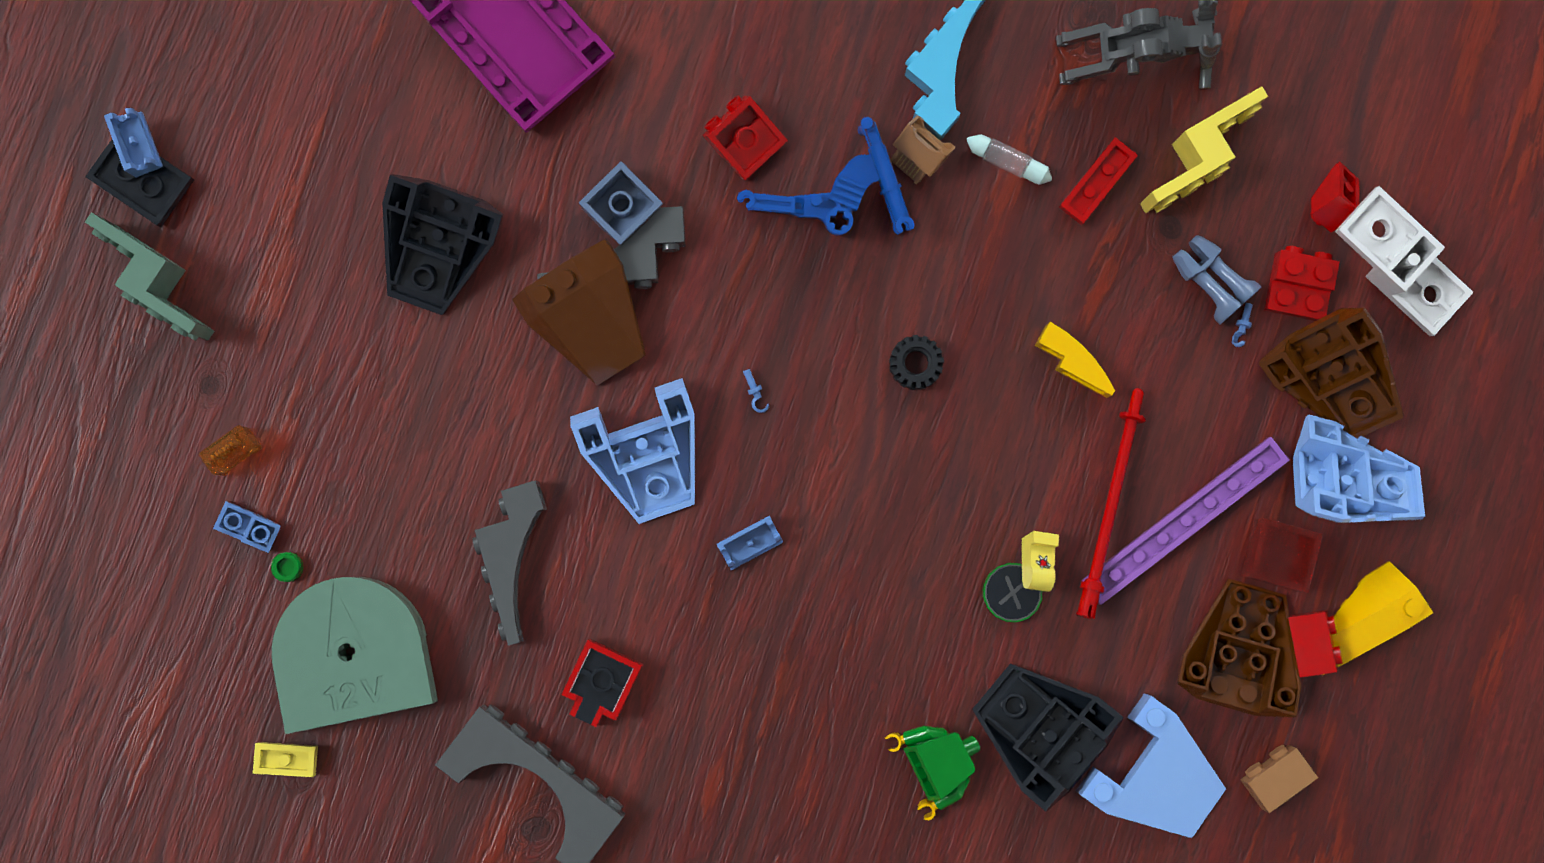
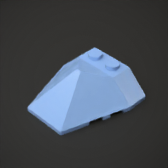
(1352, 480)

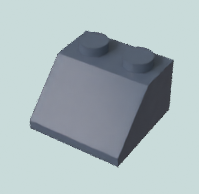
(620, 203)

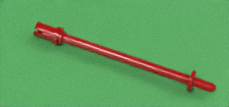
(1092, 586)

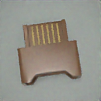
(919, 151)

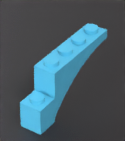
(935, 69)

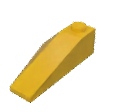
(1377, 611)

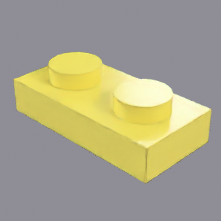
(285, 759)

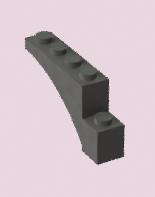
(639, 252)
(502, 553)

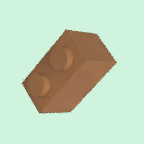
(1278, 777)

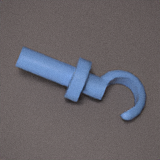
(1243, 324)
(755, 390)

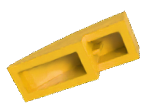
(1074, 360)

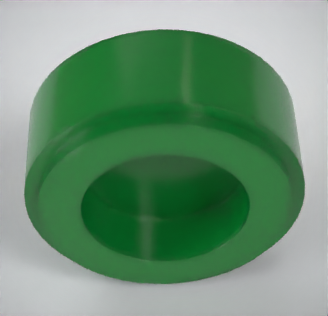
(287, 567)

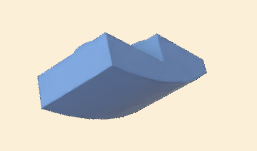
(247, 526)

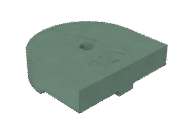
(323, 683)

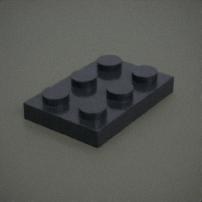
(151, 194)

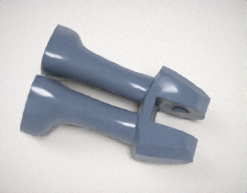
(1191, 270)

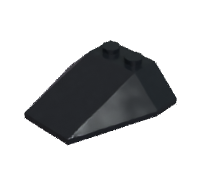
(433, 240)
(1045, 731)

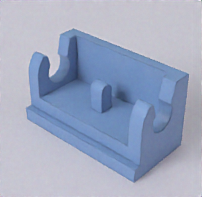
(133, 142)
(750, 543)

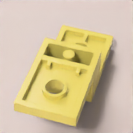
(1204, 151)

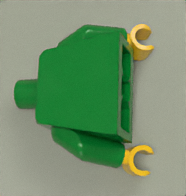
(939, 763)

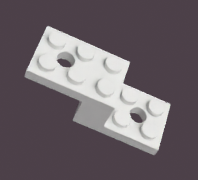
(1404, 261)

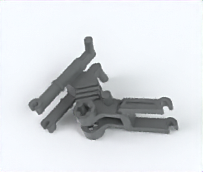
(1148, 39)

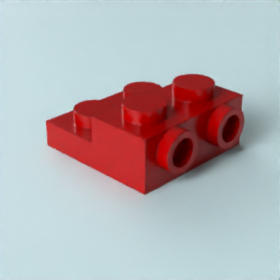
(744, 136)
(1301, 283)

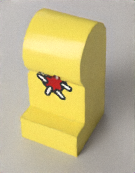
(1039, 560)

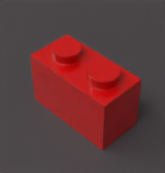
(1314, 643)

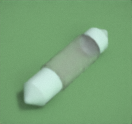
(1009, 159)

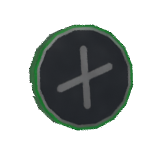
(1007, 596)

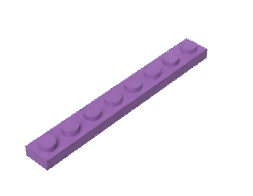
(1190, 516)

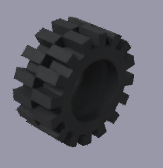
(933, 356)

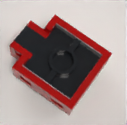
(600, 683)

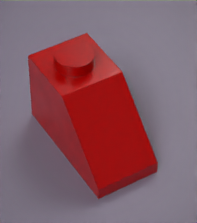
(1335, 198)

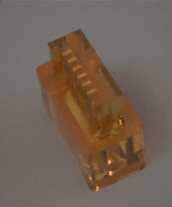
(230, 450)

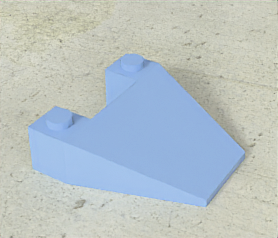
(648, 462)
(1167, 785)

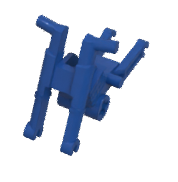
(846, 190)

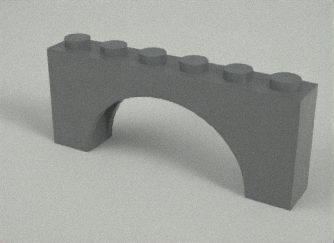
(492, 740)

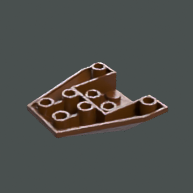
(1244, 654)

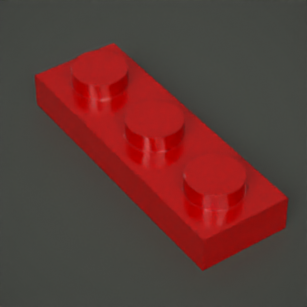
(1098, 181)

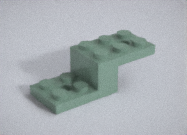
(149, 279)

